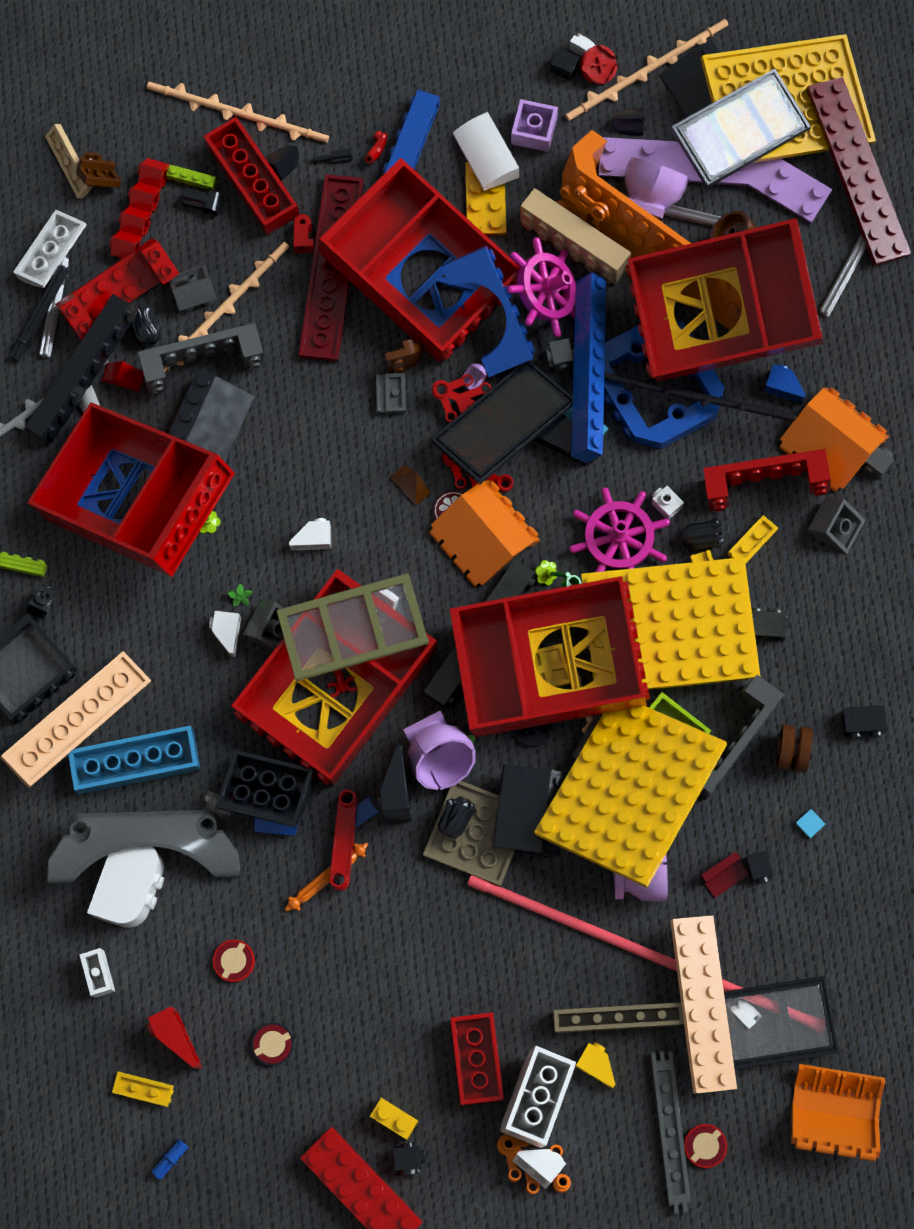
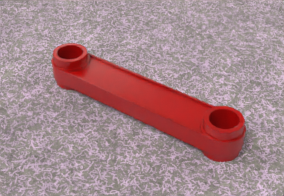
(343, 840)

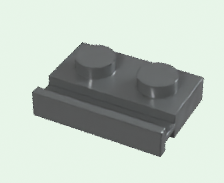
(391, 393)

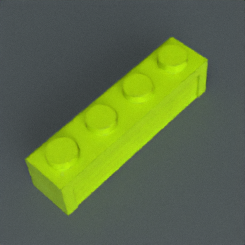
(191, 177)
(22, 565)

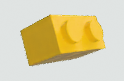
(394, 1118)

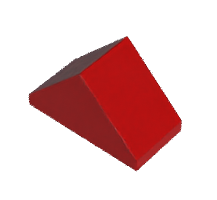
(123, 375)

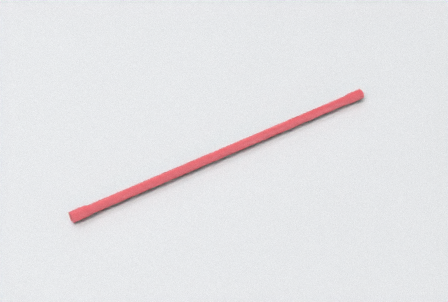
(486, 886)

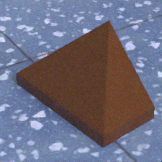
(410, 484)

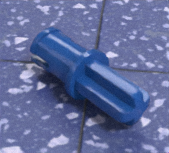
(169, 1159)

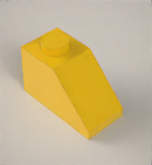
(597, 1064)

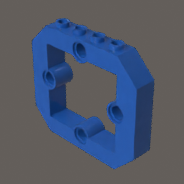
(669, 429)

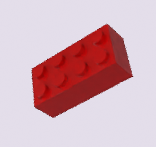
(477, 1059)

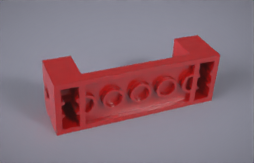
(125, 279)
(811, 462)

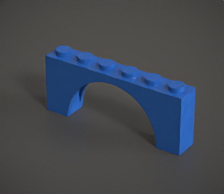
(480, 269)

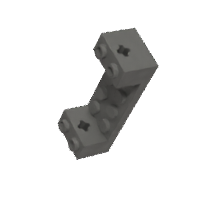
(243, 337)
(764, 700)

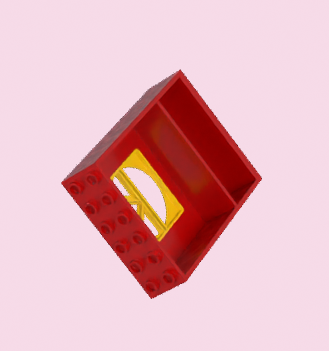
(774, 288)
(499, 649)
(380, 684)

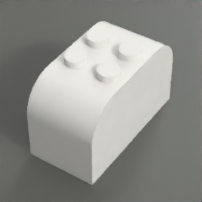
(128, 886)
(537, 1096)

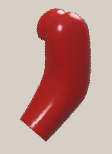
(376, 151)

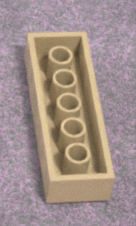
(576, 236)

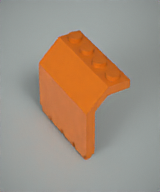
(838, 428)
(482, 532)
(836, 1112)

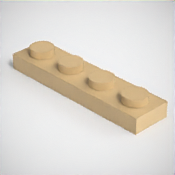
(67, 159)

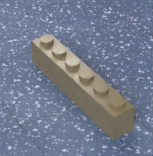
(618, 1018)

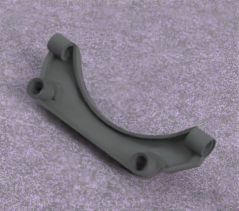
(122, 830)

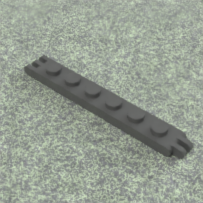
(671, 1131)

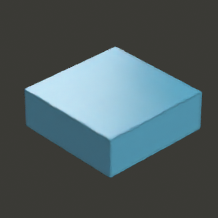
(810, 823)

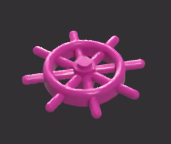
(546, 286)
(619, 534)

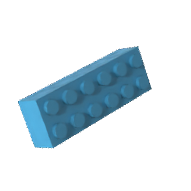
(134, 760)

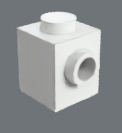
(666, 502)

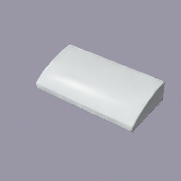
(486, 152)
(49, 249)

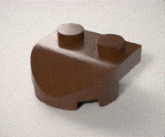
(97, 171)
(405, 358)

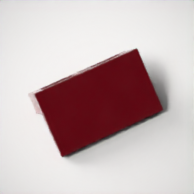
(724, 875)

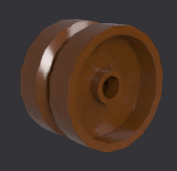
(731, 223)
(797, 748)

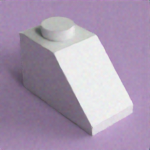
(313, 536)
(226, 629)
(540, 1164)

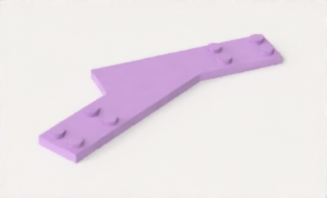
(771, 178)

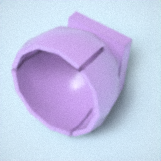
(653, 187)
(438, 751)
(655, 892)

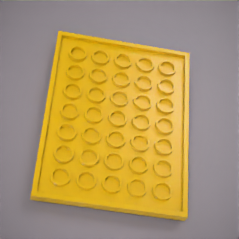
(798, 66)
(689, 622)
(631, 791)

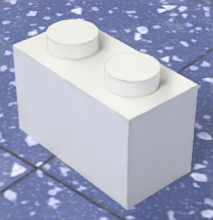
(97, 973)

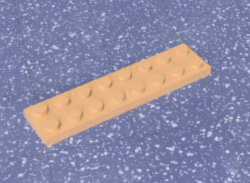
(75, 719)
(703, 1004)

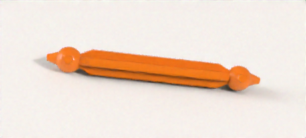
(320, 881)

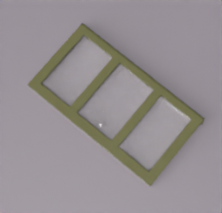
(352, 627)

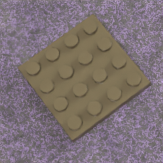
(473, 850)

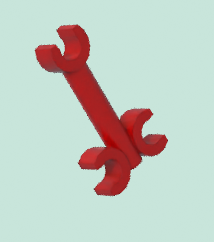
(342, 684)

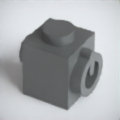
(560, 355)
(878, 462)

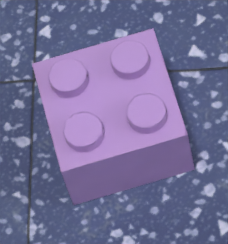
(534, 125)

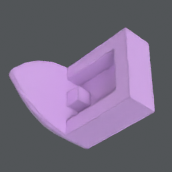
(478, 373)

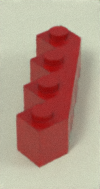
(143, 201)

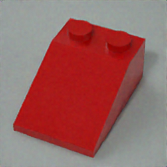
(171, 1031)

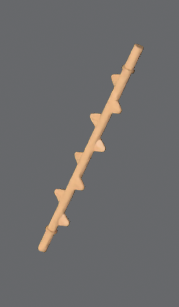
(641, 75)
(246, 112)
(236, 292)

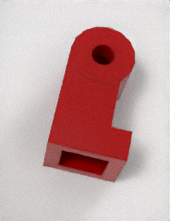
(302, 229)

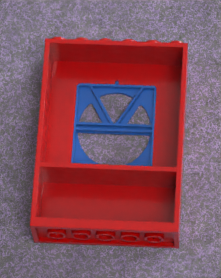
(390, 225)
(169, 507)

